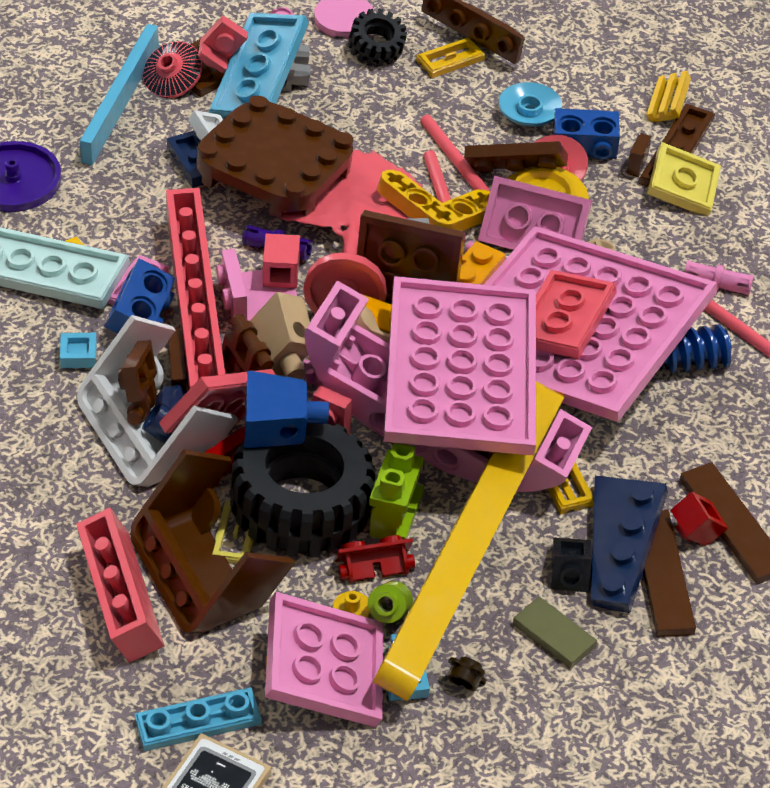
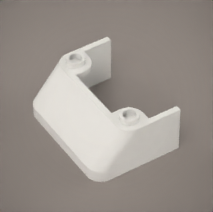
(105, 405)

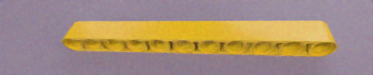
(459, 560)

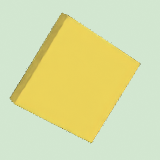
(684, 179)

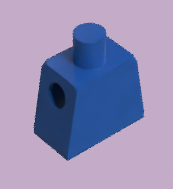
(279, 410)

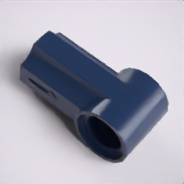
(165, 401)

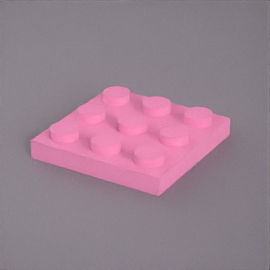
(324, 659)

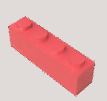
(120, 585)

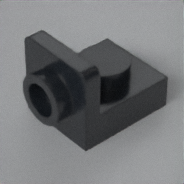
(571, 564)

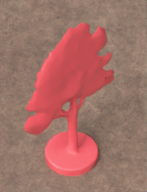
(343, 205)

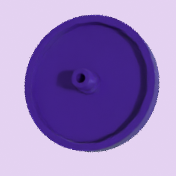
(27, 176)

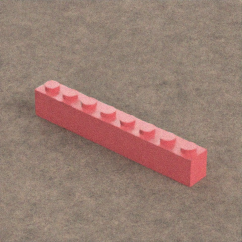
(194, 285)

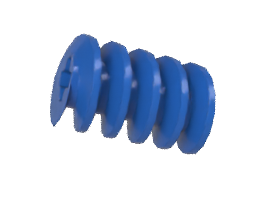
(701, 346)

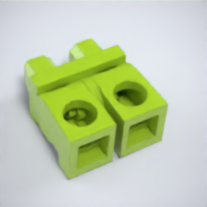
(396, 493)

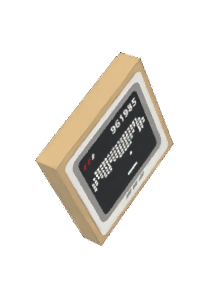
(217, 766)

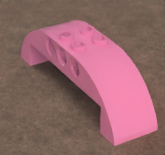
(357, 367)

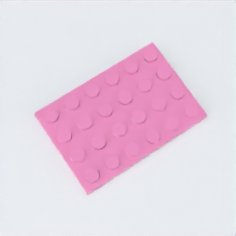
(462, 366)

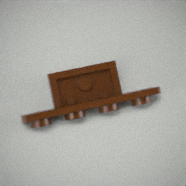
(477, 26)

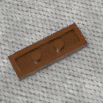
(516, 156)

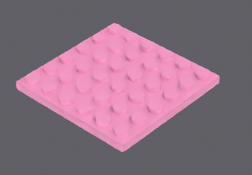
(637, 331)

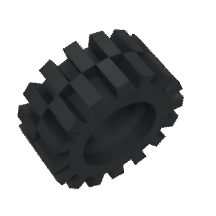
(381, 25)

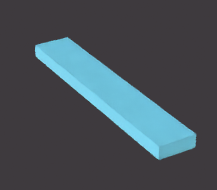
(118, 95)

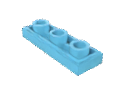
(178, 721)

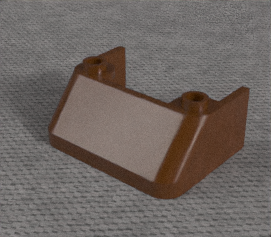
(178, 549)

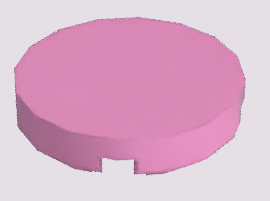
(337, 16)

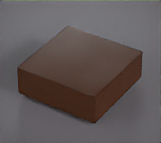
(639, 154)

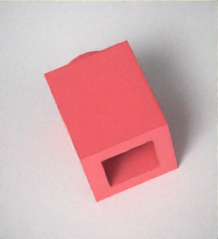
(281, 260)

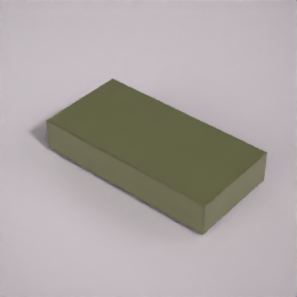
(555, 632)

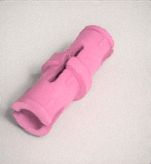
(725, 278)

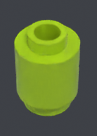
(401, 598)

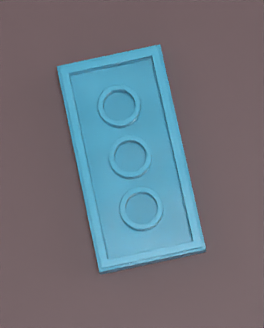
(261, 61)

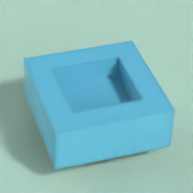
(78, 350)

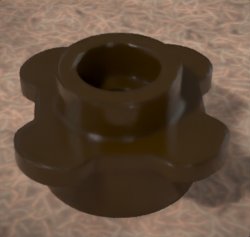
(466, 673)

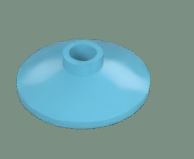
(529, 103)

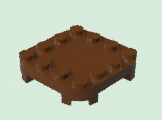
(274, 155)

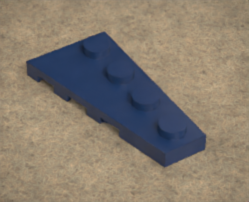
(622, 538)

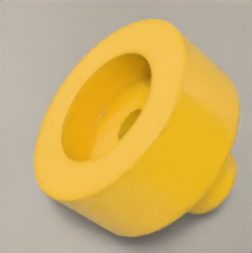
(353, 602)

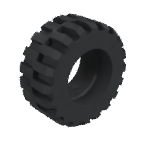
(304, 520)

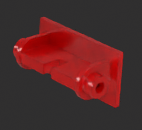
(388, 553)

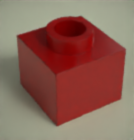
(698, 519)

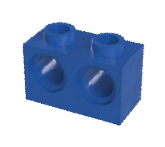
(593, 129)
(142, 294)

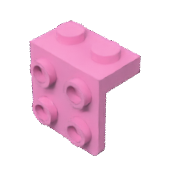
(243, 290)

